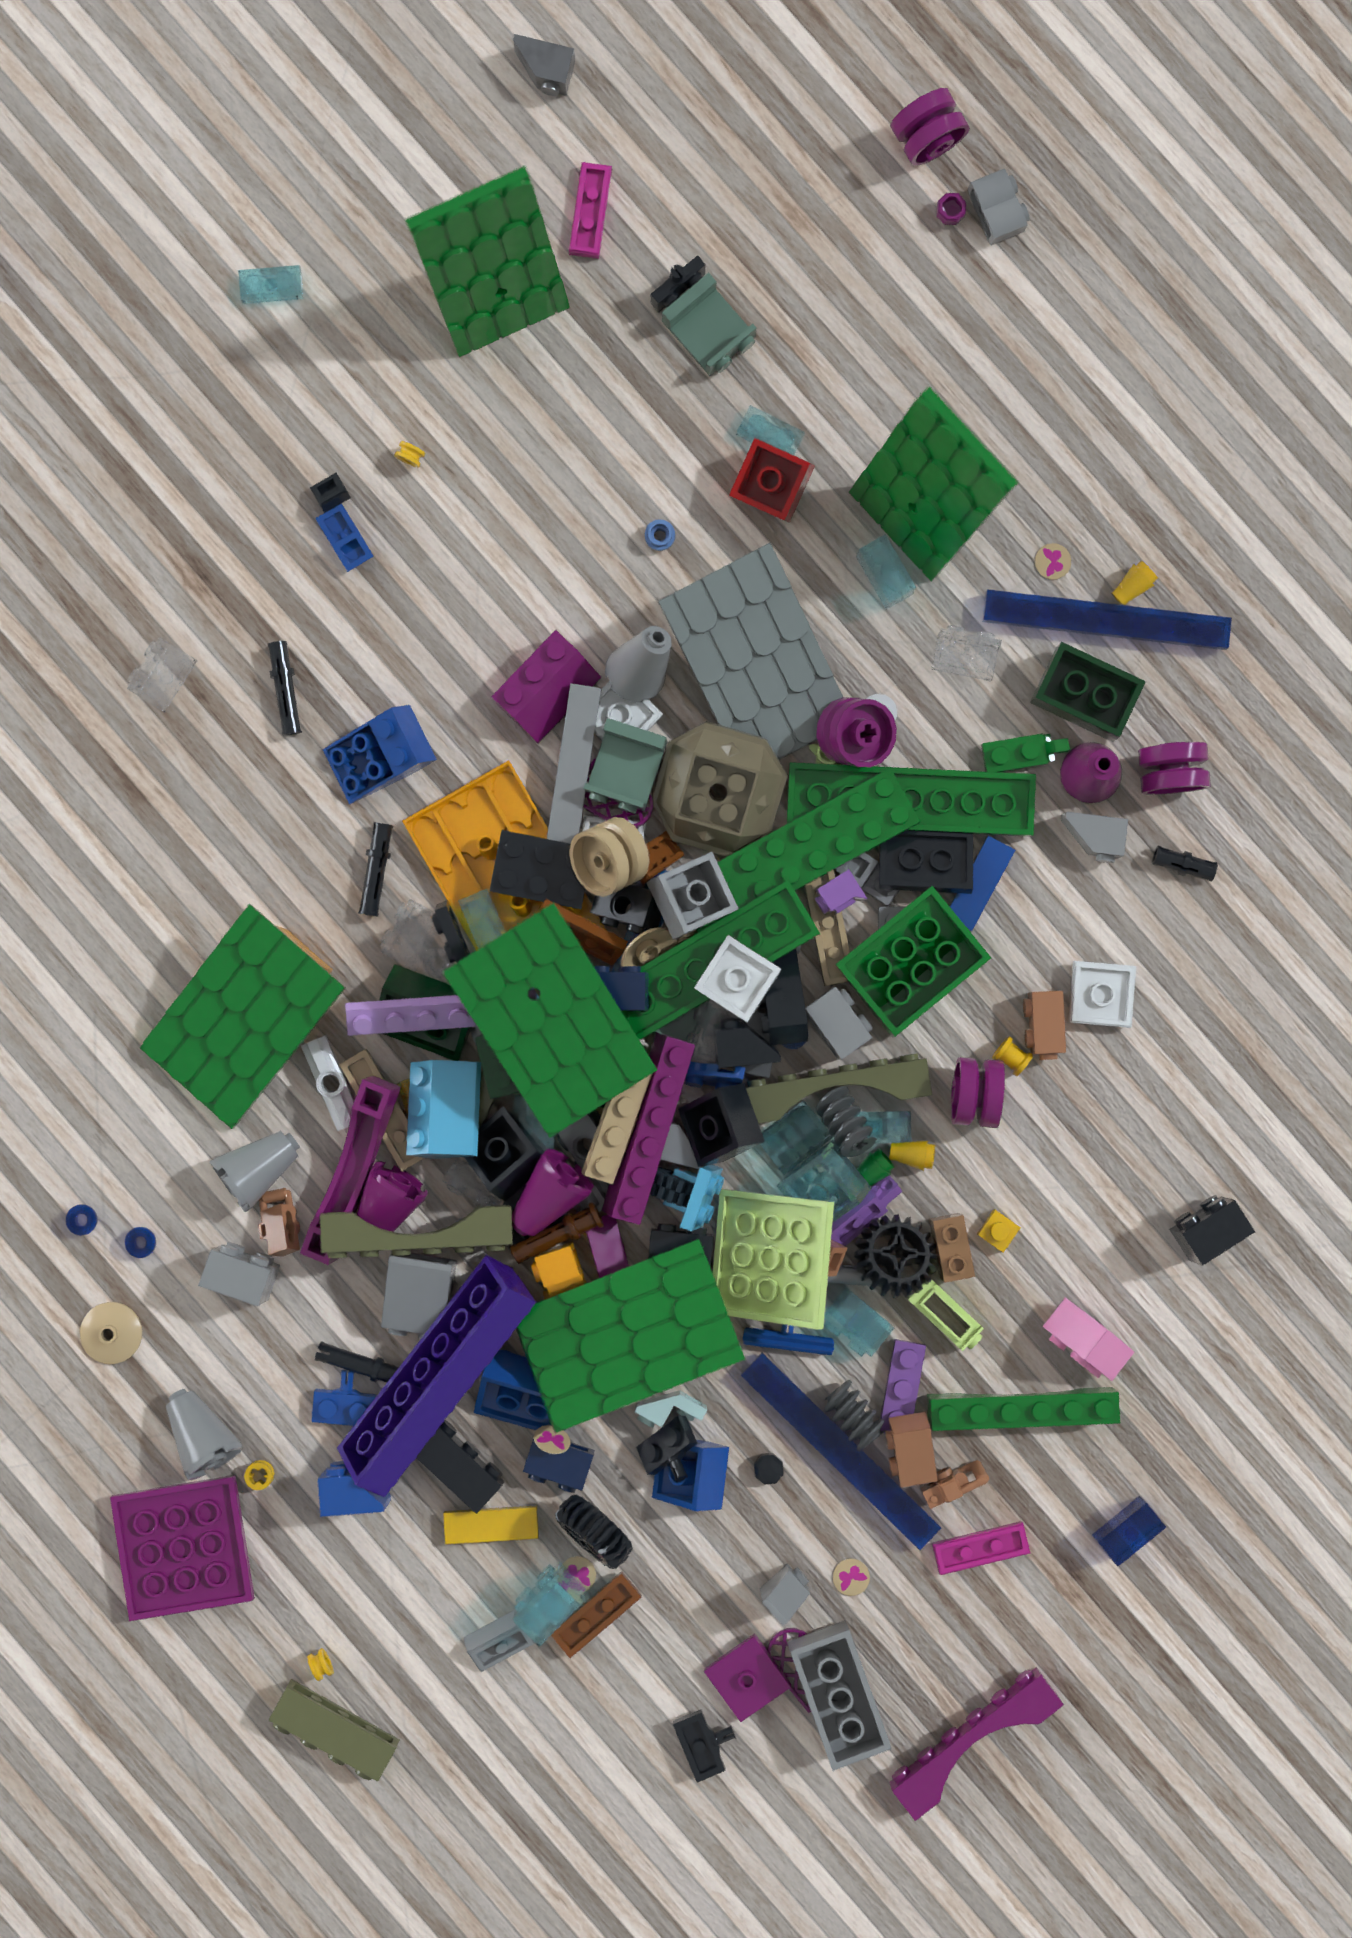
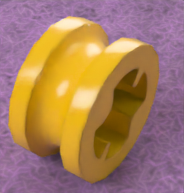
(409, 454)
(260, 1484)
(320, 1664)

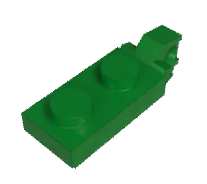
(1022, 752)

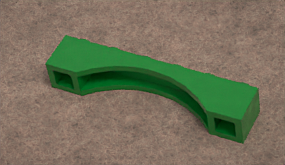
(995, 1411)

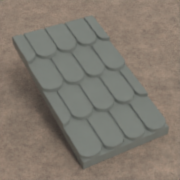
(754, 651)

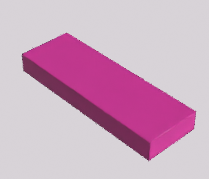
(590, 210)
(981, 1548)

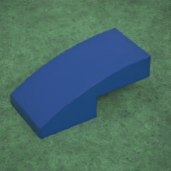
(344, 537)

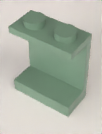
(708, 326)
(626, 766)

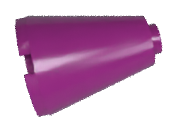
(1091, 772)
(549, 1193)
(390, 1197)

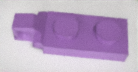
(870, 1209)

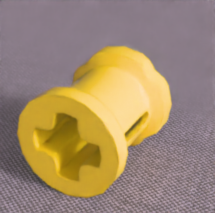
(1012, 1056)

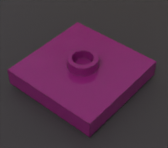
(747, 1677)

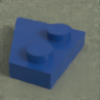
(712, 1075)

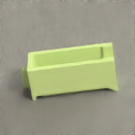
(969, 1337)

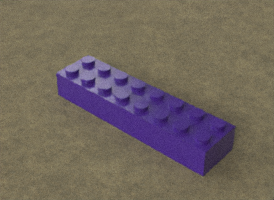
(435, 1376)

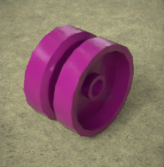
(929, 126)
(856, 732)
(1173, 765)
(977, 1092)

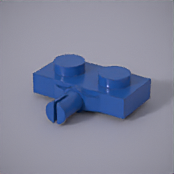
(342, 1404)

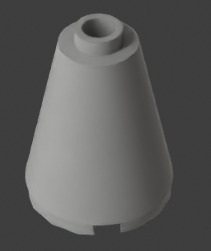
(640, 665)
(255, 1167)
(199, 1435)

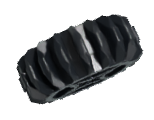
(919, 1255)
(594, 1531)

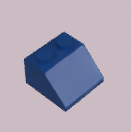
(705, 1481)
(342, 1497)

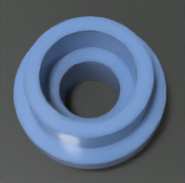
(659, 525)

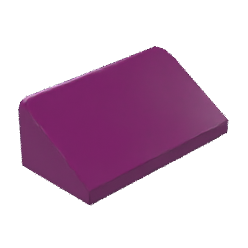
(607, 1247)

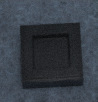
(330, 492)

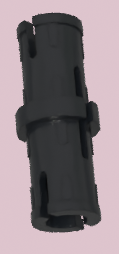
(1184, 863)

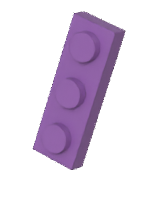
(902, 1380)

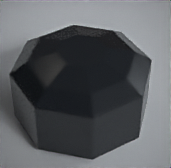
(768, 1468)

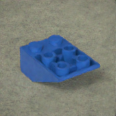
(379, 753)

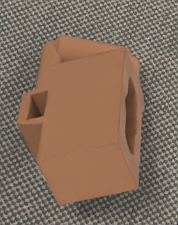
(279, 1223)
(953, 1483)

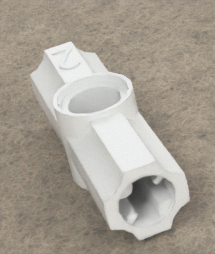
(323, 1063)

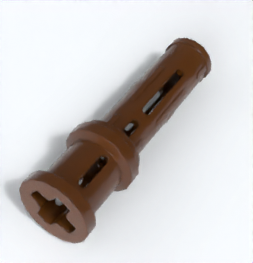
(570, 1227)

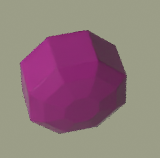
(951, 209)

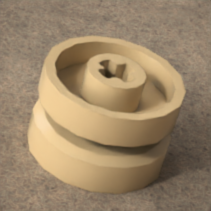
(609, 856)

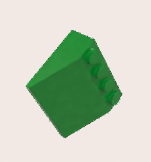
(913, 961)

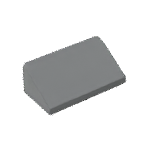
(496, 1642)

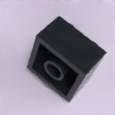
(721, 1124)
(504, 1154)
(1211, 1229)

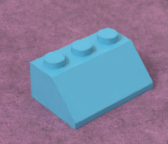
(443, 1109)

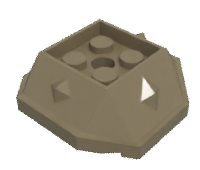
(727, 757)

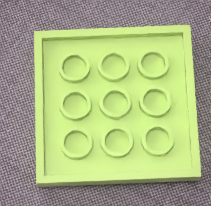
(773, 1257)

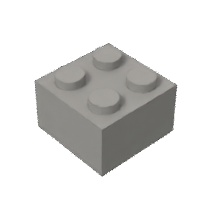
(692, 895)
(838, 1023)
(240, 1274)

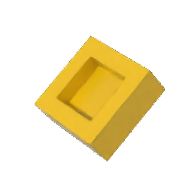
(998, 1230)

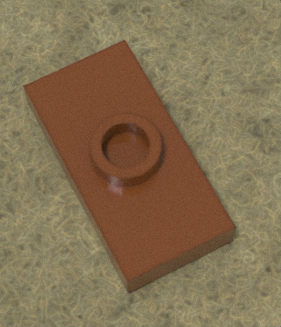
(662, 854)

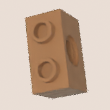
(952, 1247)

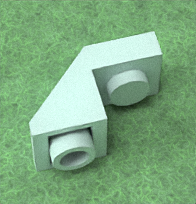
(657, 1409)

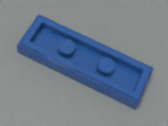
(987, 871)

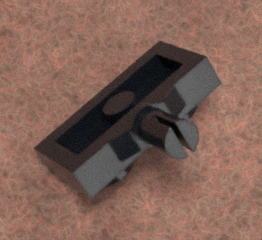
(678, 282)
(668, 1448)
(702, 1744)

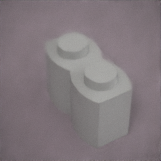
(998, 206)

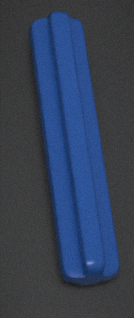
(787, 1341)

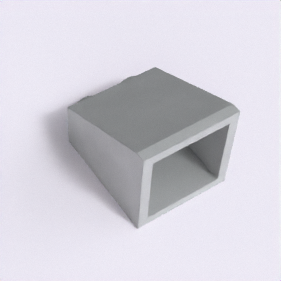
(416, 1292)

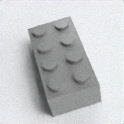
(839, 1695)

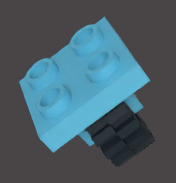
(689, 1193)

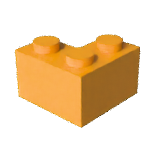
(558, 1270)

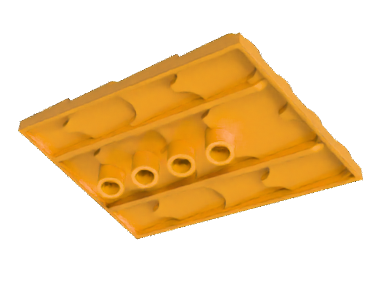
(462, 839)

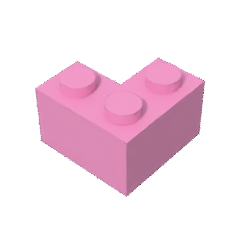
(1091, 1342)

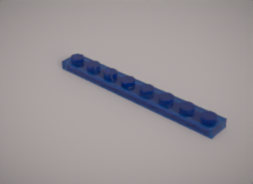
(1107, 619)
(840, 1452)

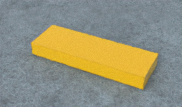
(491, 1525)

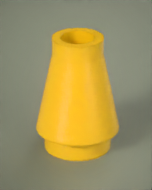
(1135, 582)
(914, 1154)

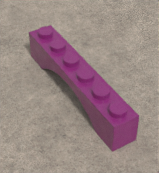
(365, 1132)
(634, 1179)
(1026, 1702)

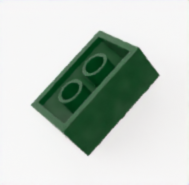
(409, 984)

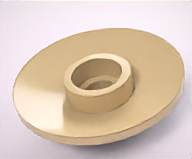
(648, 947)
(125, 1329)

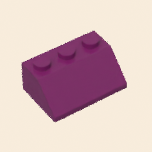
(541, 686)

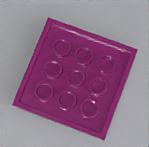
(182, 1548)

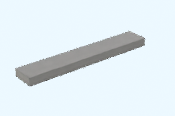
(574, 762)

